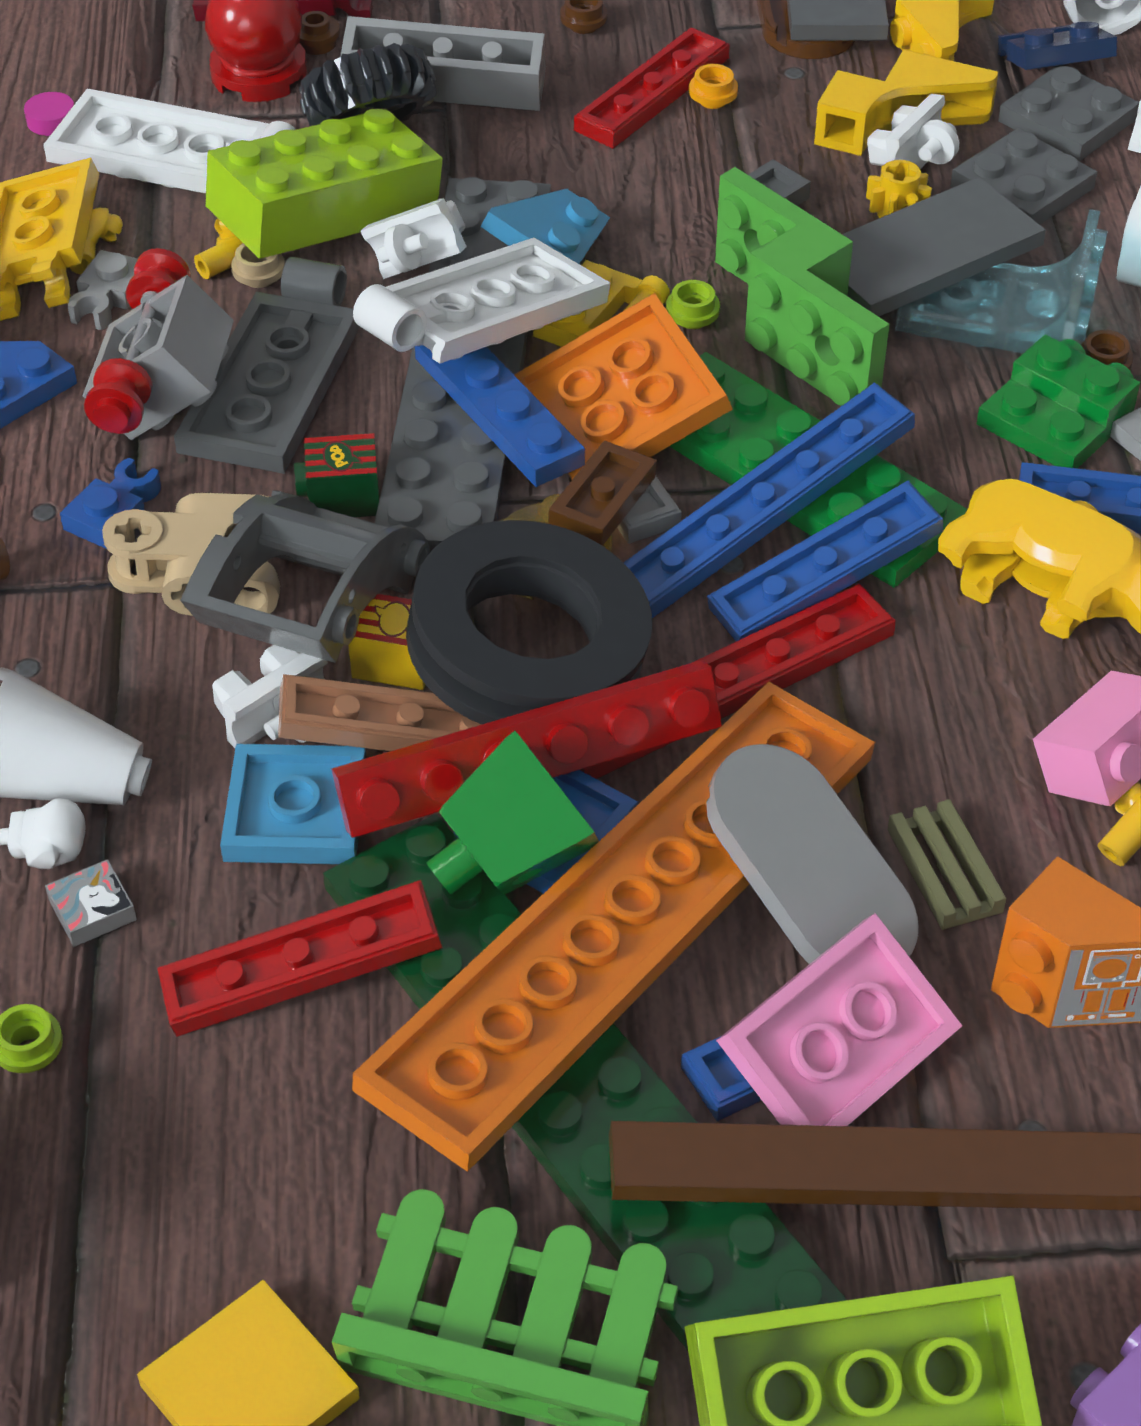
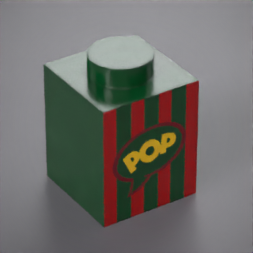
(340, 474)

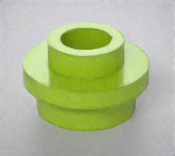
(693, 304)
(27, 1023)

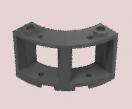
(296, 530)

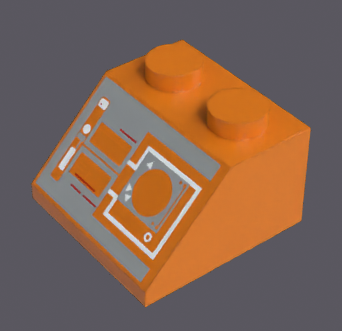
(1071, 952)

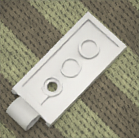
(148, 138)
(480, 300)

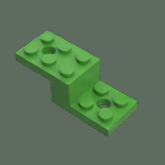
(798, 289)

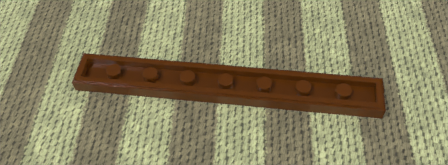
(874, 1166)

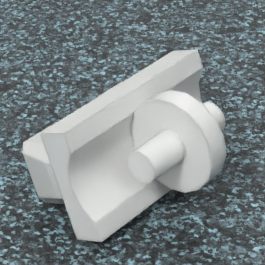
(916, 136)
(416, 237)
(254, 708)

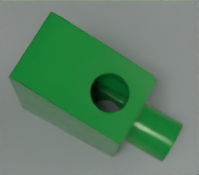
(509, 823)

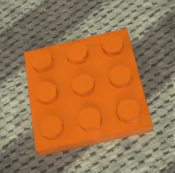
(628, 383)

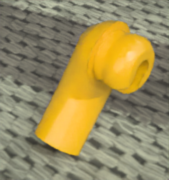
(102, 226)
(220, 256)
(1125, 836)

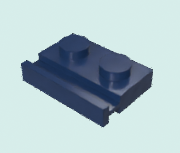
(1057, 45)

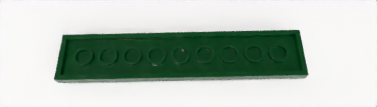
(719, 1254)

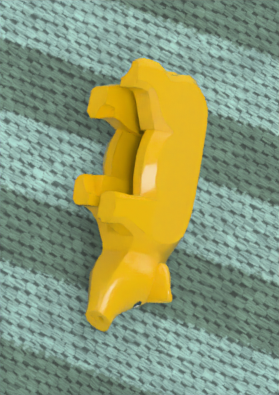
(1051, 548)

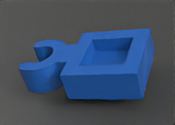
(101, 500)

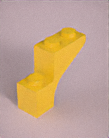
(934, 25)
(859, 105)

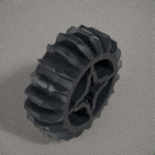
(369, 79)

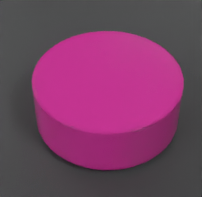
(46, 111)

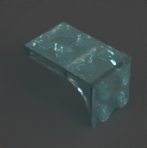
(1014, 303)

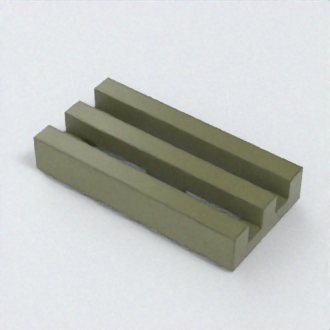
(968, 855)

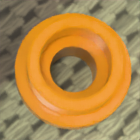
(713, 86)

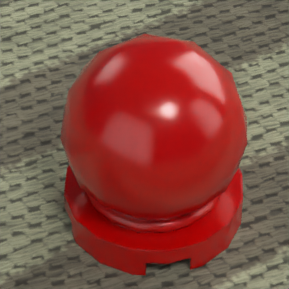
(255, 47)

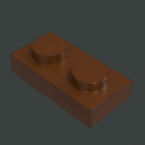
(603, 492)

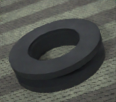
(525, 561)

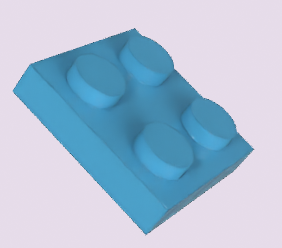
(287, 805)

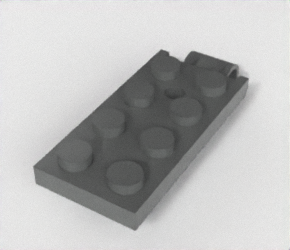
(269, 391)

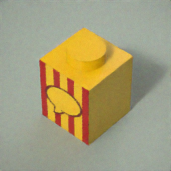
(380, 644)

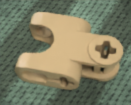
(172, 547)

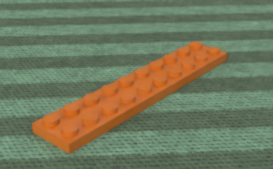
(585, 946)

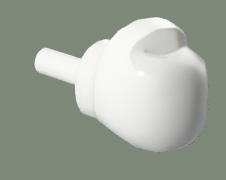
(46, 834)

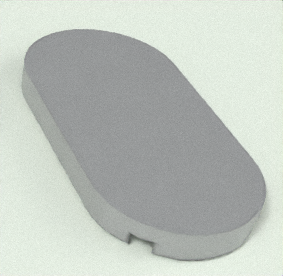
(804, 850)

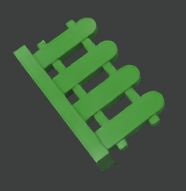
(457, 1359)

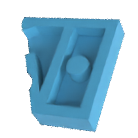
(555, 218)

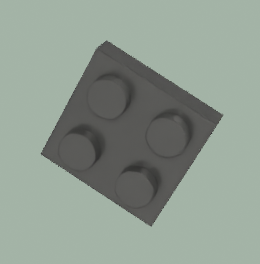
(1069, 111)
(1029, 174)

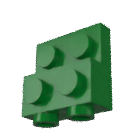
(1059, 402)

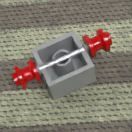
(159, 351)

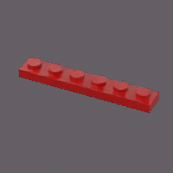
(560, 735)

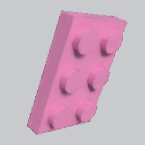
(840, 1031)

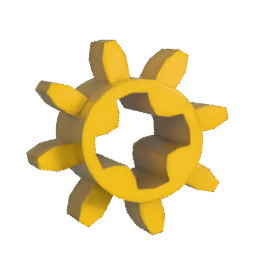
(896, 187)

